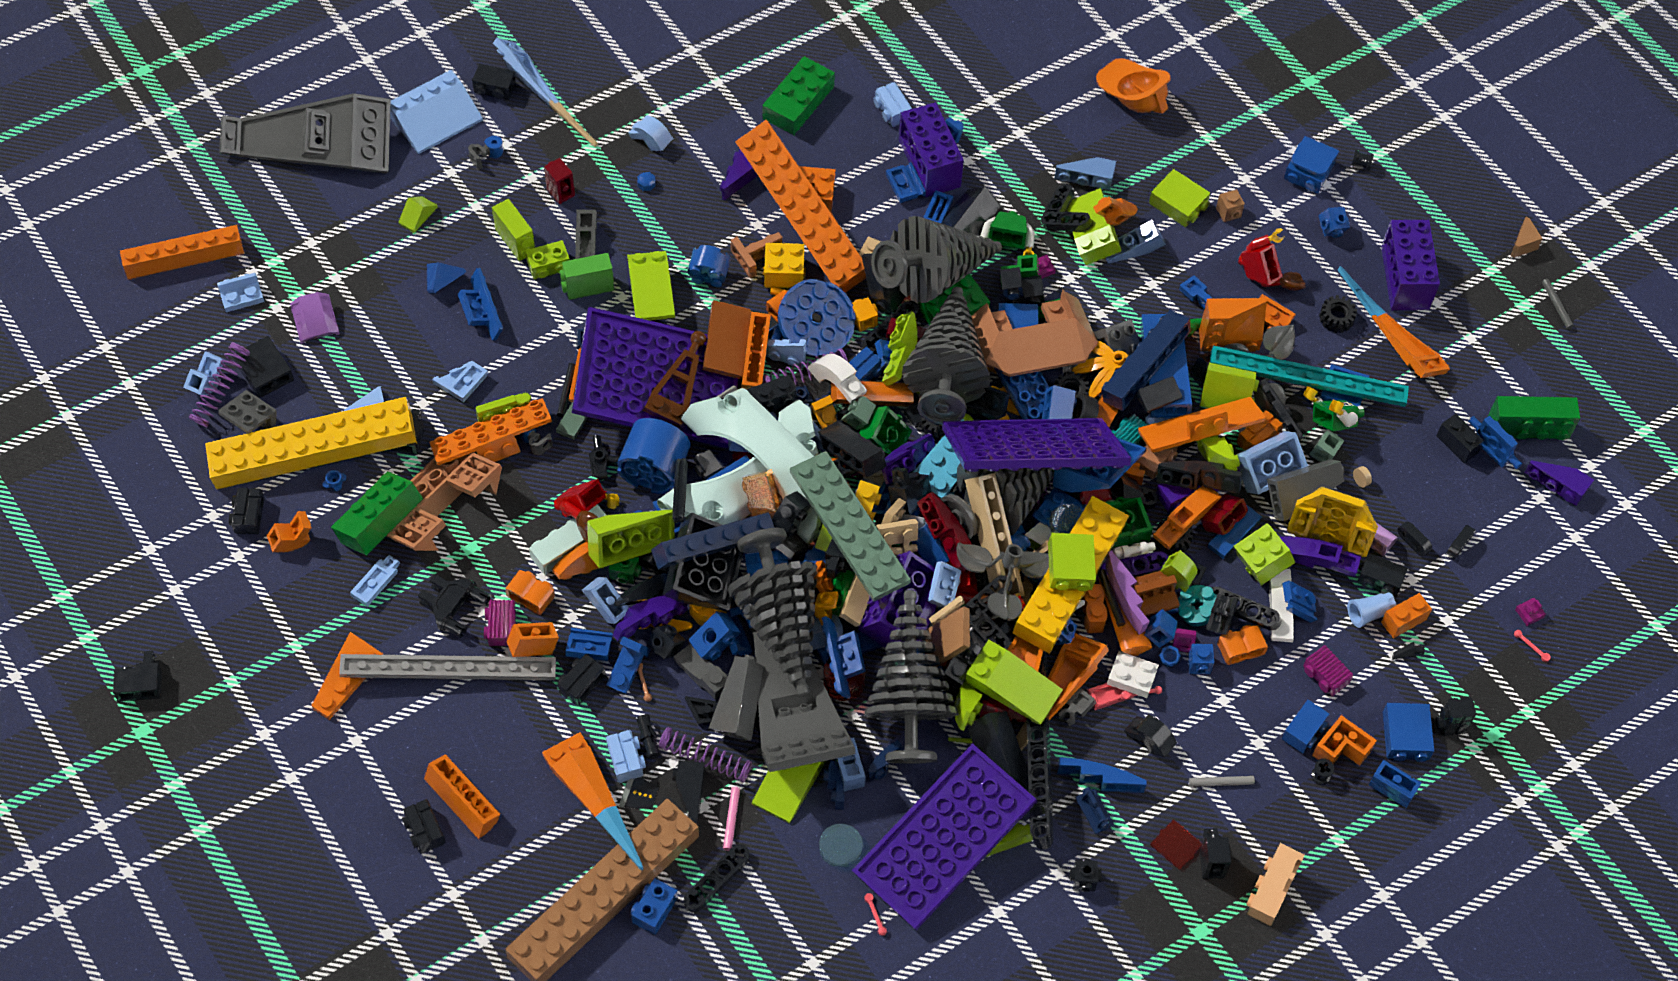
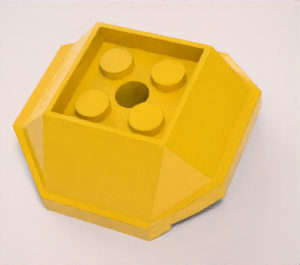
(1334, 519)

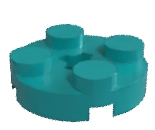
(1195, 594)

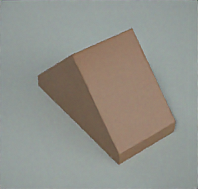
(1527, 240)

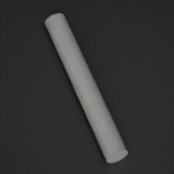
(1221, 781)

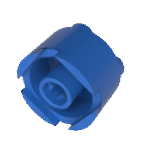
(708, 265)

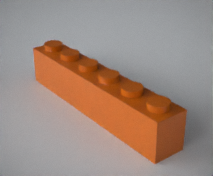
(181, 252)

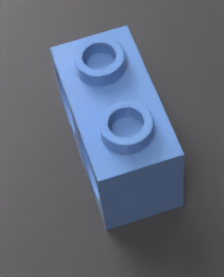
(851, 770)

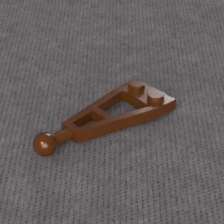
(667, 409)

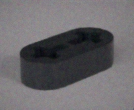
(1414, 538)
(1461, 541)

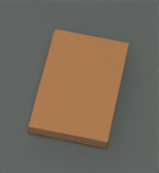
(951, 635)

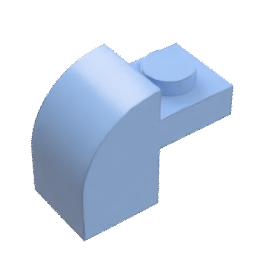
(652, 132)
(198, 379)

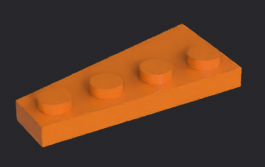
(338, 689)

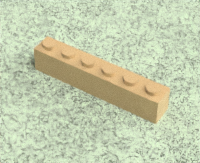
(992, 526)

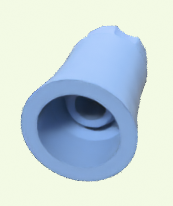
(1370, 608)

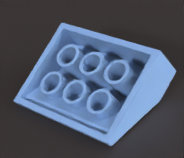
(434, 112)

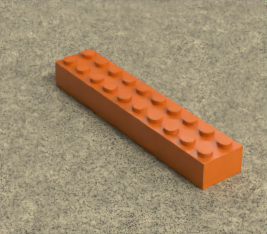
(802, 206)

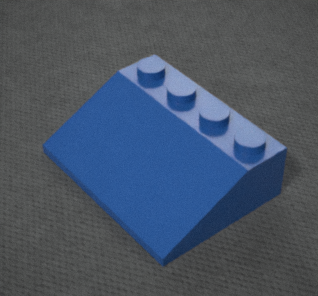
(1095, 479)

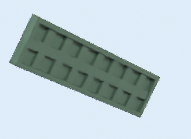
(850, 526)

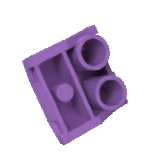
(314, 316)

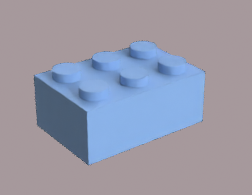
(1270, 459)

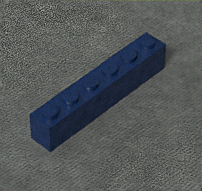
(1146, 360)
(707, 541)

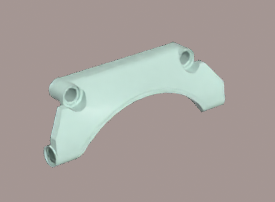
(754, 428)
(723, 496)

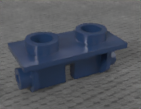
(1094, 810)

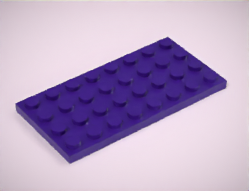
(944, 836)

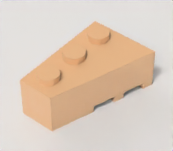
(1274, 885)

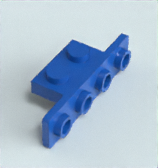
(479, 305)
(844, 655)

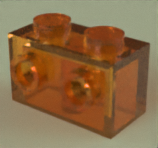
(761, 492)

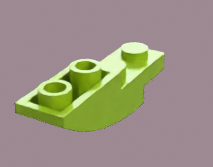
(902, 344)
(1218, 451)
(967, 705)

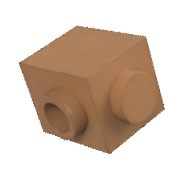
(1230, 205)

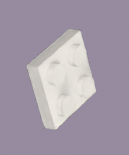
(1132, 674)

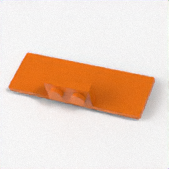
(1201, 424)
(492, 437)

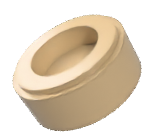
(1362, 476)

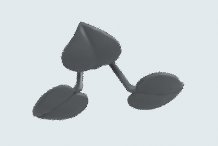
(1280, 343)
(978, 558)

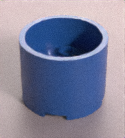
(652, 454)

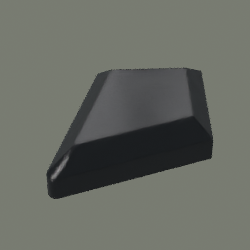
(701, 709)

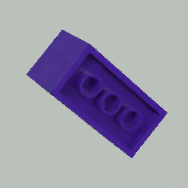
(931, 149)
(1410, 265)
(881, 614)

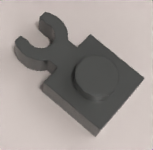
(1079, 705)

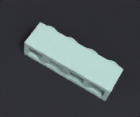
(558, 543)

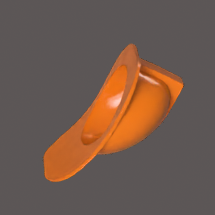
(1135, 85)

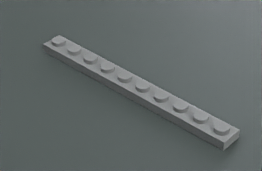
(447, 667)

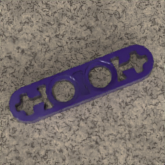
(1129, 564)

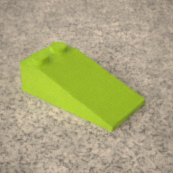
(1101, 238)
(651, 285)
(627, 535)
(1012, 682)
(786, 790)

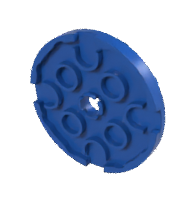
(823, 299)

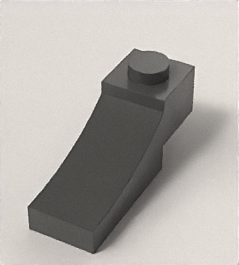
(586, 233)
(701, 671)

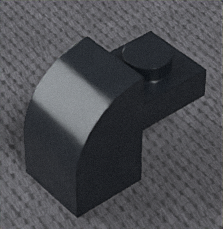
(1153, 733)

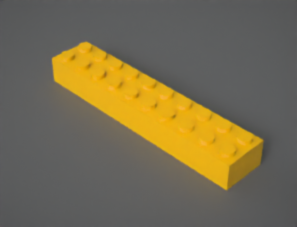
(310, 443)

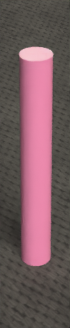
(731, 819)

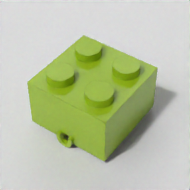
(1264, 554)

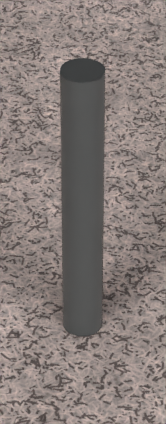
(1557, 304)

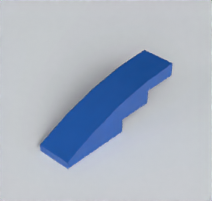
(1109, 777)

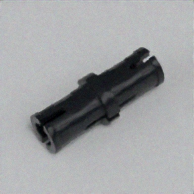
(648, 736)

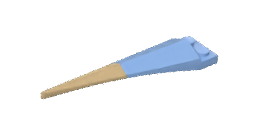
(520, 62)

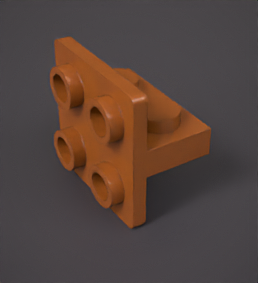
(1156, 592)

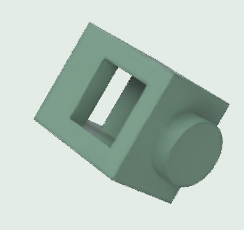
(859, 413)
(1326, 446)

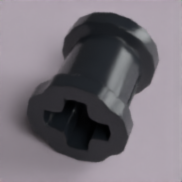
(1356, 159)
(1320, 766)

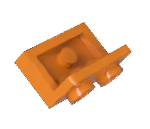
(1277, 314)

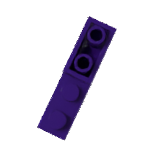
(908, 456)
(1322, 553)
(654, 611)

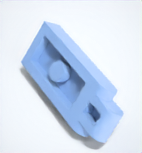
(375, 580)

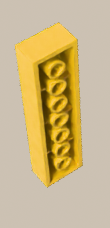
(1052, 608)

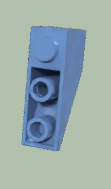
(1090, 172)
(1138, 242)

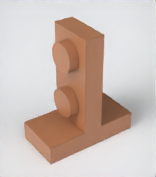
(748, 255)

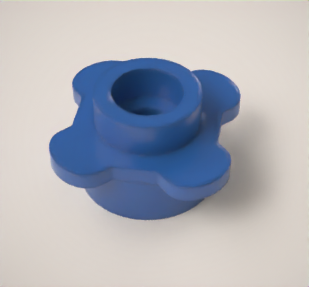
(334, 475)

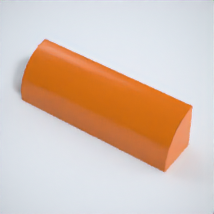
(755, 350)
(879, 394)
(1128, 638)
(461, 796)

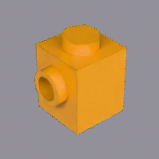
(865, 313)

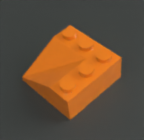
(1233, 322)

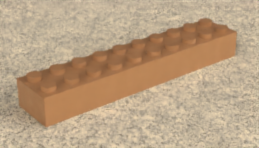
(601, 893)

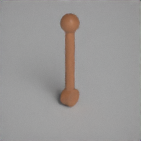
(647, 697)

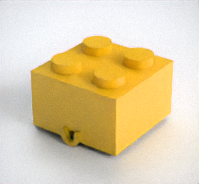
(783, 265)

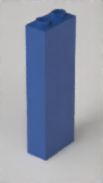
(1174, 366)

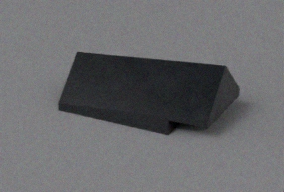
(972, 211)
(997, 740)

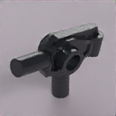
(599, 459)

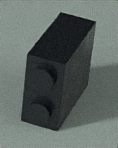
(264, 367)

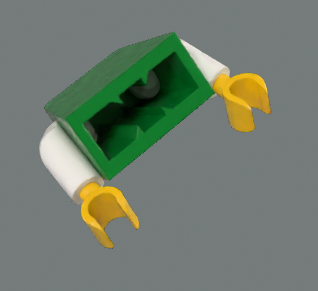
(1010, 231)
(1333, 414)

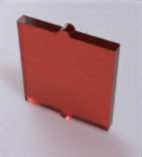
(1176, 844)

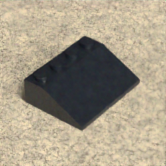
(704, 579)

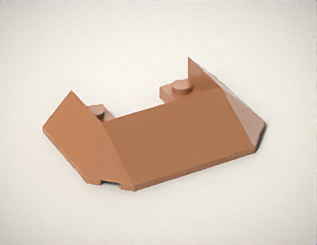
(1055, 344)
(439, 488)

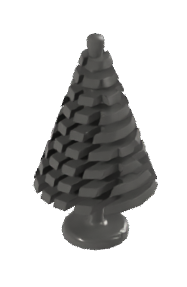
(928, 257)
(947, 363)
(1018, 494)
(779, 604)
(910, 684)

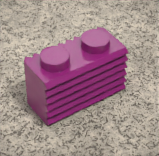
(500, 617)
(1328, 671)

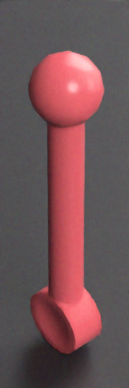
(1545, 657)
(1125, 695)
(869, 899)

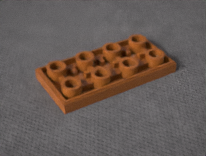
(726, 339)

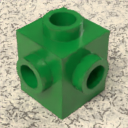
(625, 571)

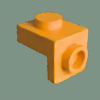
(824, 604)

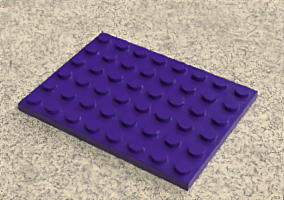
(627, 359)
(1035, 444)

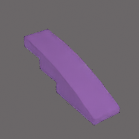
(1123, 587)

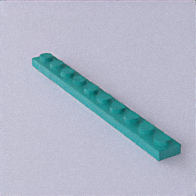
(1312, 376)

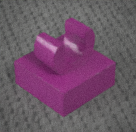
(1045, 266)
(1530, 611)
(1184, 639)

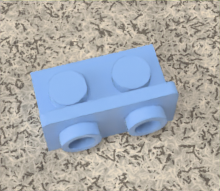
(240, 292)
(944, 584)

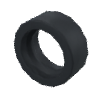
(1085, 407)

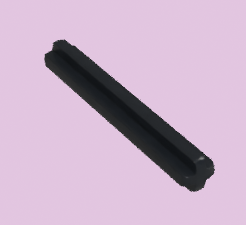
(680, 490)

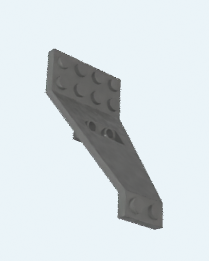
(351, 134)
(792, 726)

